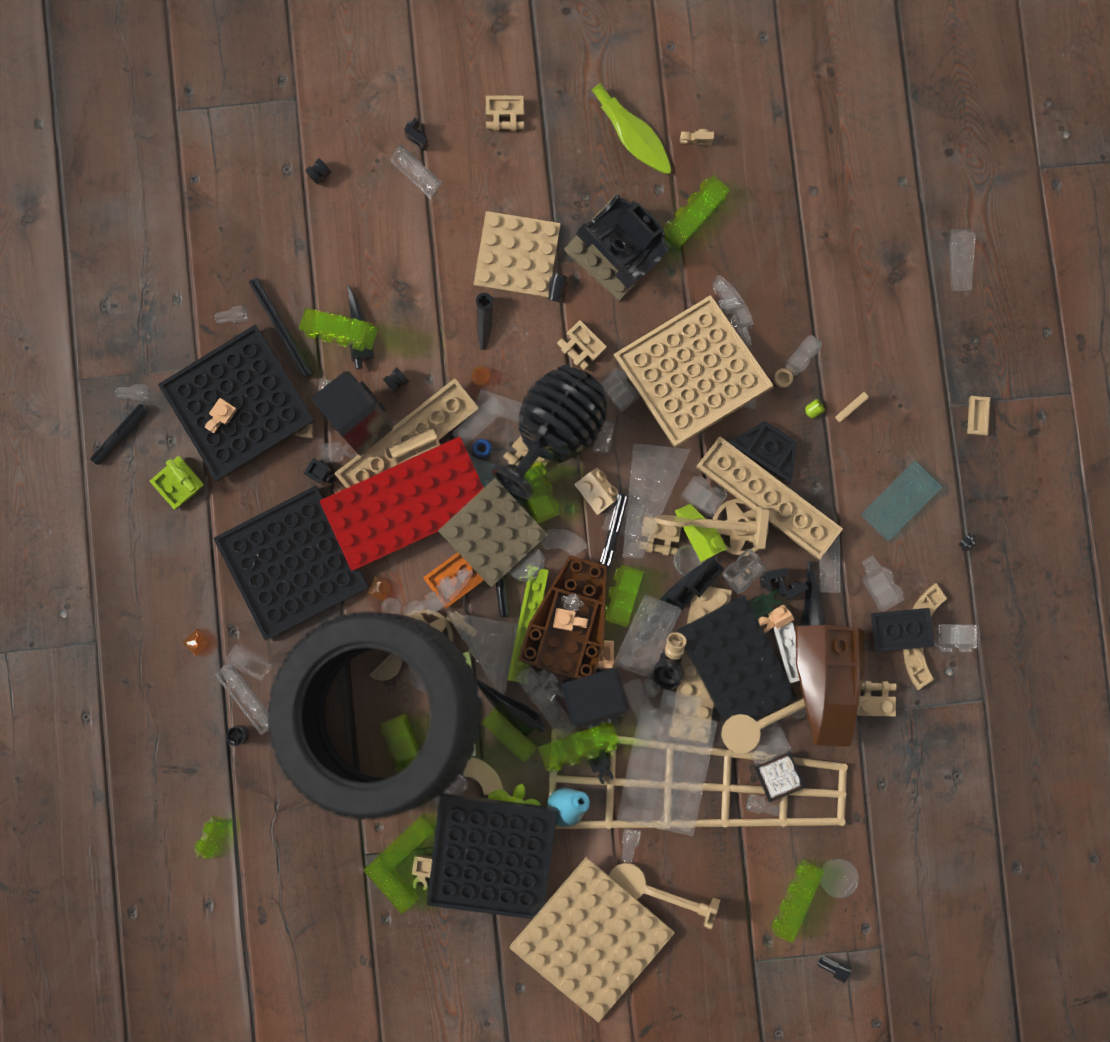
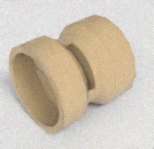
(675, 646)

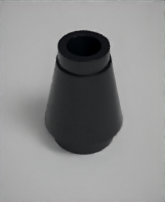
(556, 286)

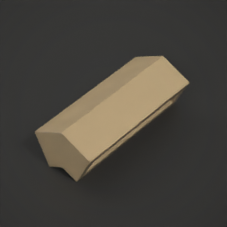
(414, 446)

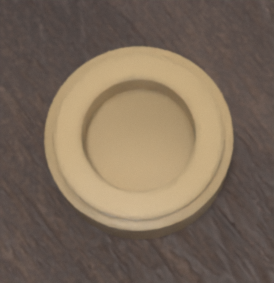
(783, 378)

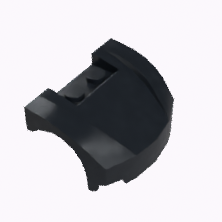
(626, 238)

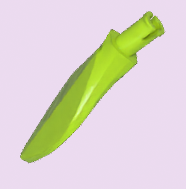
(634, 132)

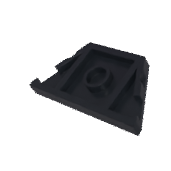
(769, 448)

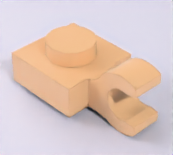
(221, 413)
(776, 618)
(566, 620)

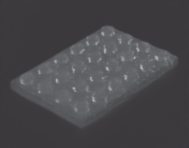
(667, 770)

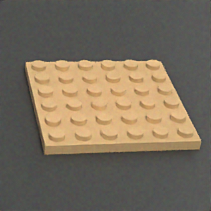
(693, 371)
(592, 939)

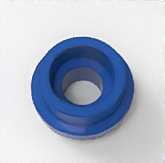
(477, 444)

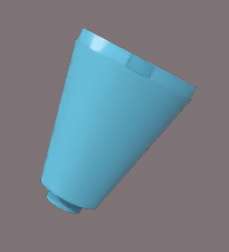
(570, 805)

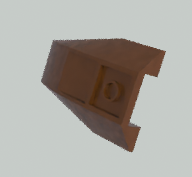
(564, 651)
(831, 680)

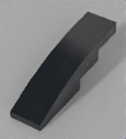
(693, 583)

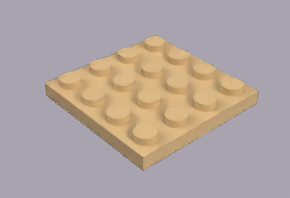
(516, 254)

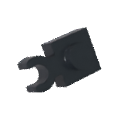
(600, 764)

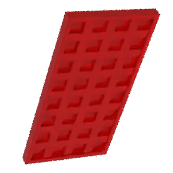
(402, 503)

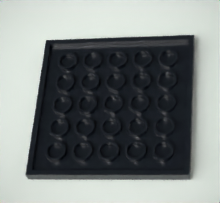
(253, 382)
(289, 563)
(491, 856)

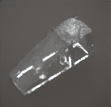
(961, 258)

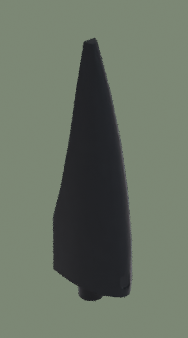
(356, 313)
(813, 606)
(516, 712)

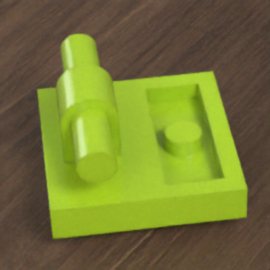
(177, 482)

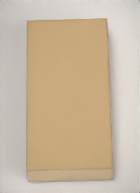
(978, 415)

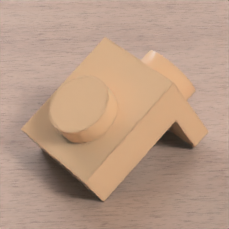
(607, 656)

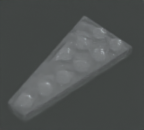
(651, 484)

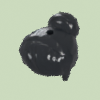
(663, 674)

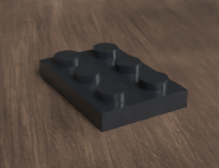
(902, 629)

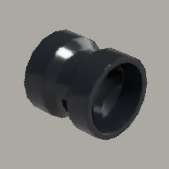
(319, 167)
(395, 380)
(233, 735)

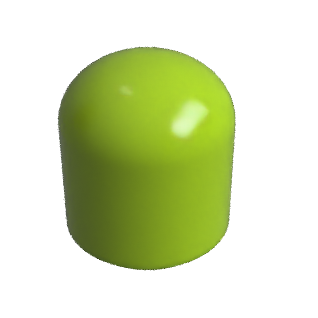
(814, 409)

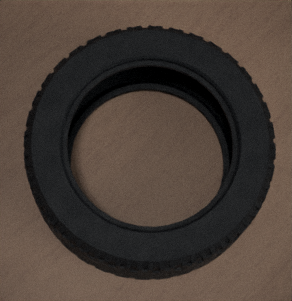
(299, 721)

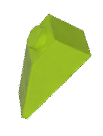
(704, 540)

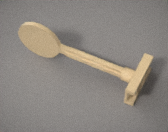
(757, 527)
(742, 732)
(634, 882)

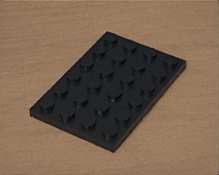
(736, 661)

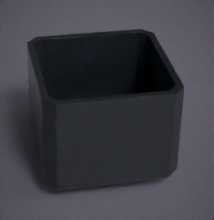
(353, 411)
(595, 698)

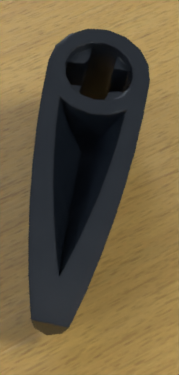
(484, 319)

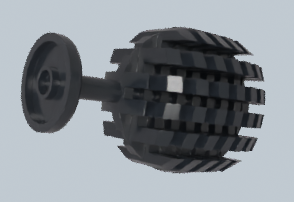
(556, 423)

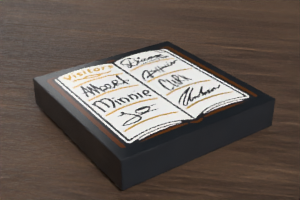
(779, 777)

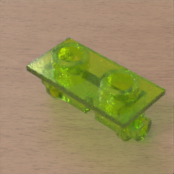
(205, 845)

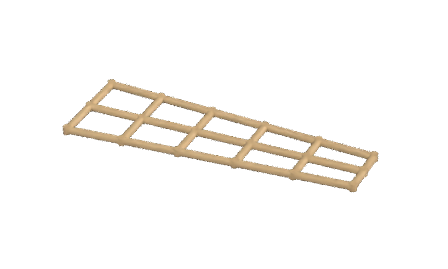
(725, 788)

